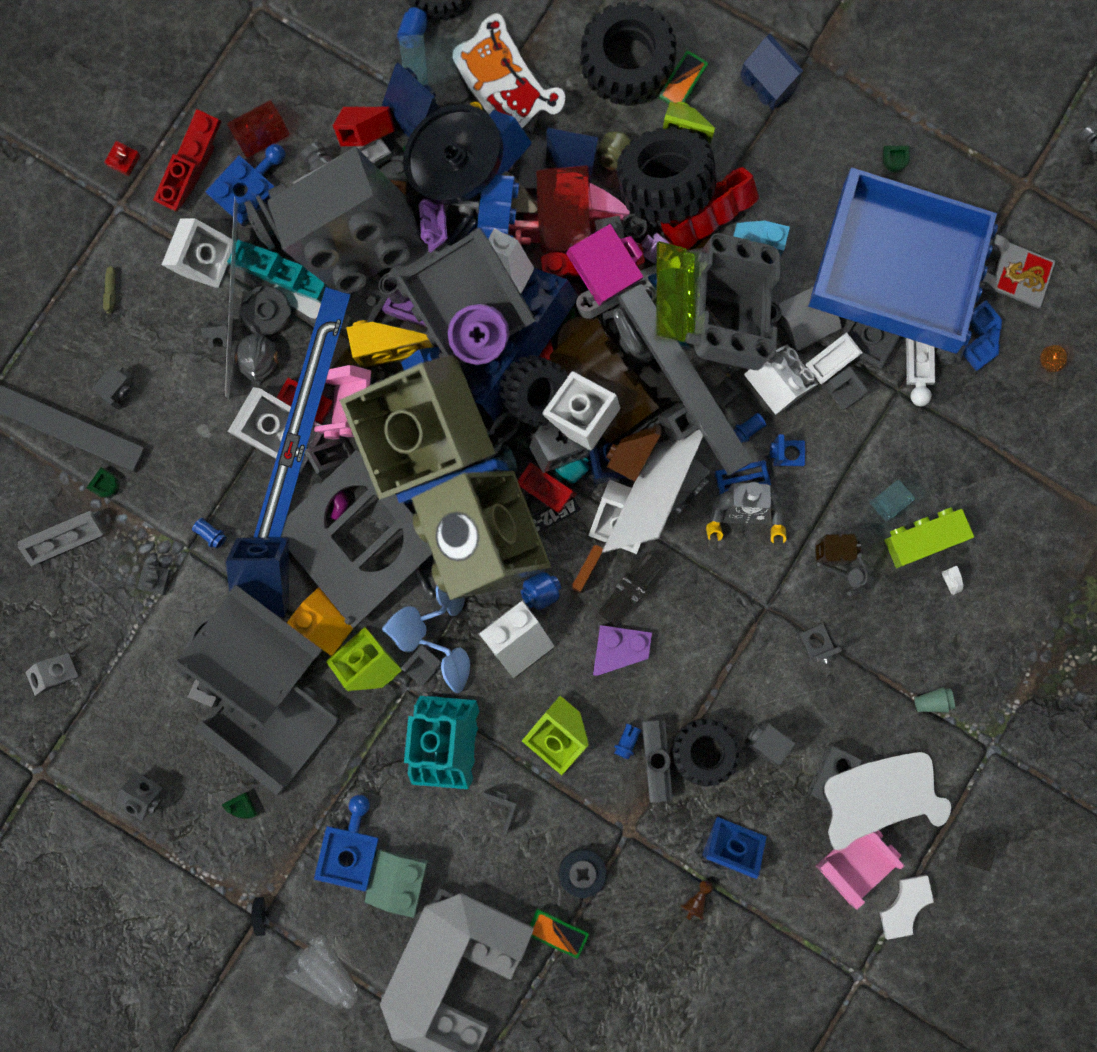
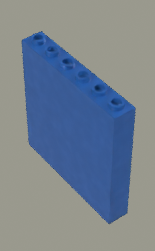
(904, 261)

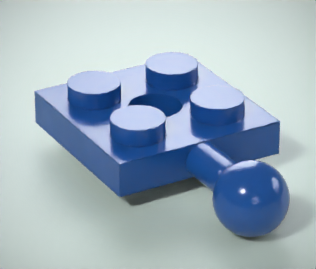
(242, 173)
(360, 845)

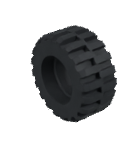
(628, 23)
(671, 196)

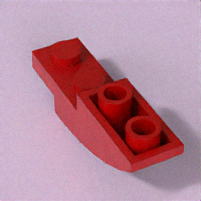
(189, 162)

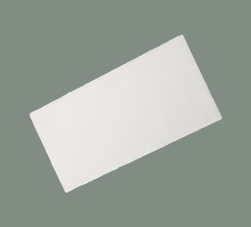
(654, 492)

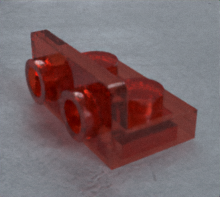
(258, 128)

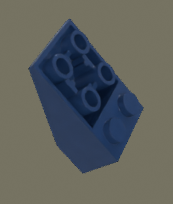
(408, 99)

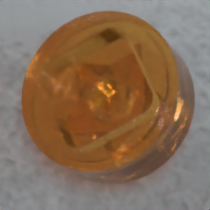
(1053, 358)

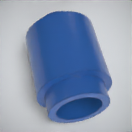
(413, 22)

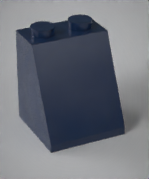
(261, 571)

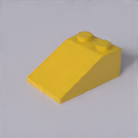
(382, 344)

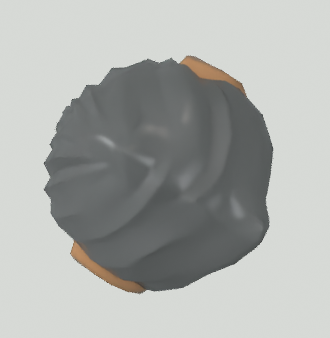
(256, 357)

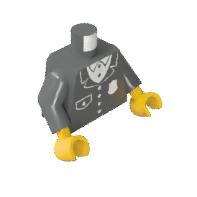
(748, 505)

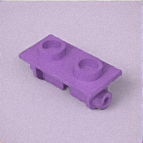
(432, 223)

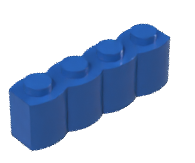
(496, 205)

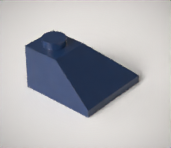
(572, 149)

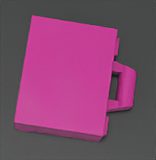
(606, 263)

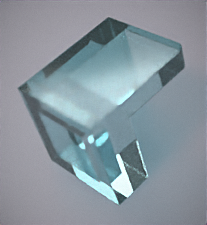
(892, 500)

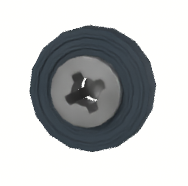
(589, 867)

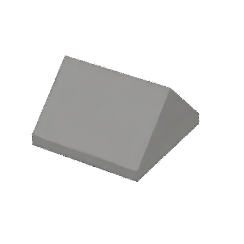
(806, 324)

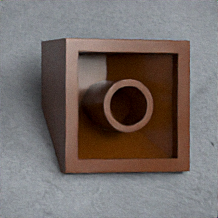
(633, 452)

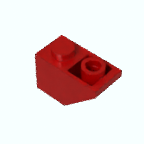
(362, 125)

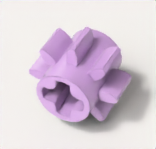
(650, 246)

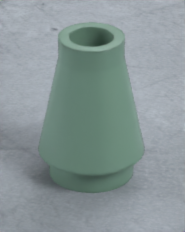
(935, 701)

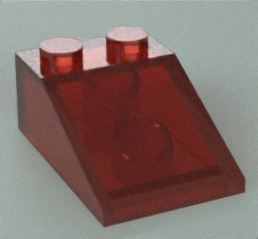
(564, 207)

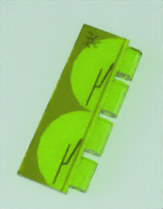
(675, 292)

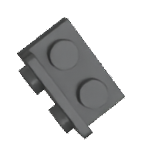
(366, 301)

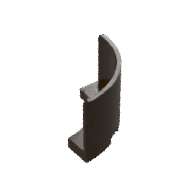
(599, 359)

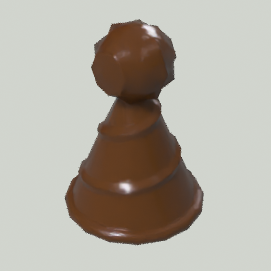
(696, 904)

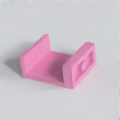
(347, 381)
(859, 867)

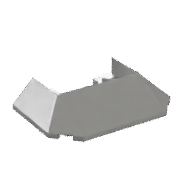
(440, 939)

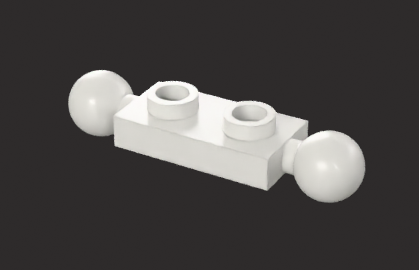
(920, 370)

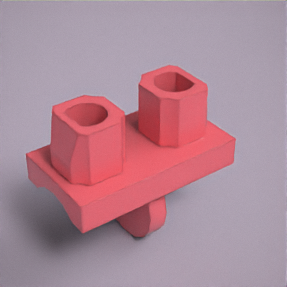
(527, 230)

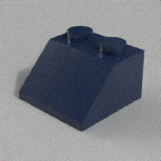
(771, 73)

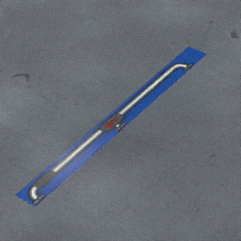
(302, 414)

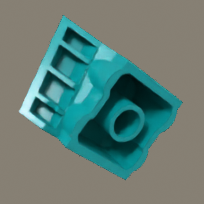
(441, 742)

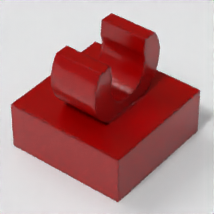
(122, 158)

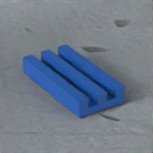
(721, 483)

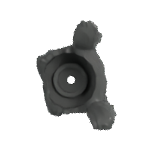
(630, 341)

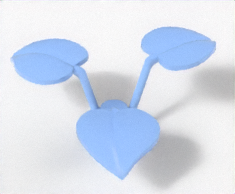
(408, 629)

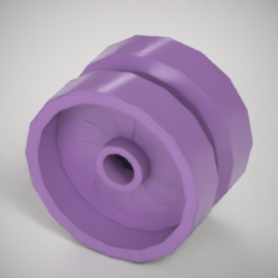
(463, 338)

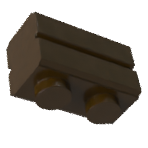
(837, 549)

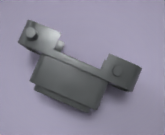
(743, 277)

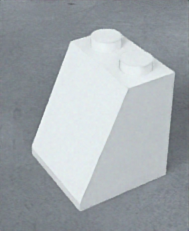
(517, 639)

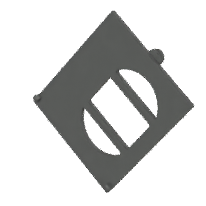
(341, 579)

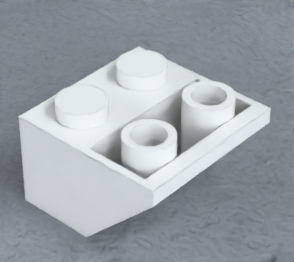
(784, 382)

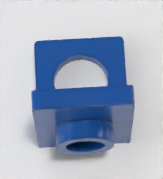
(778, 448)

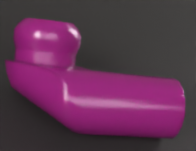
(340, 505)

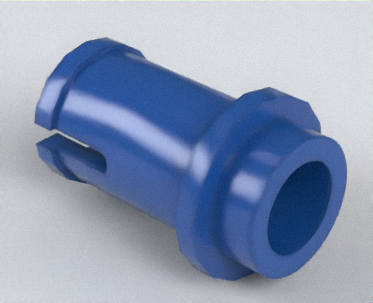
(749, 427)
(209, 533)
(627, 742)

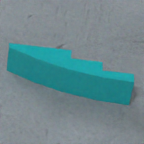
(278, 271)

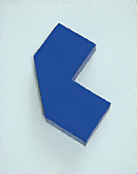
(988, 327)

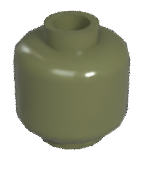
(611, 148)

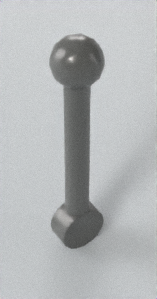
(427, 594)

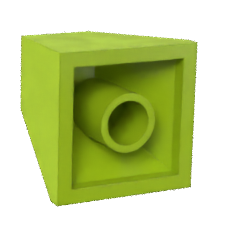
(684, 116)
(363, 663)
(558, 736)

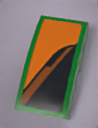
(683, 78)
(558, 933)

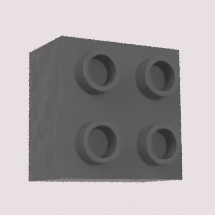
(346, 222)

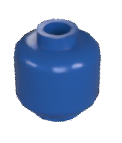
(540, 590)

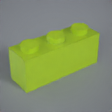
(928, 537)

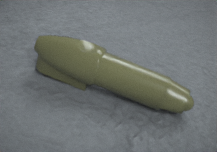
(109, 296)

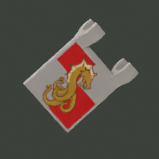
(1019, 273)

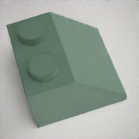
(396, 882)

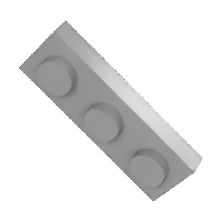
(60, 538)

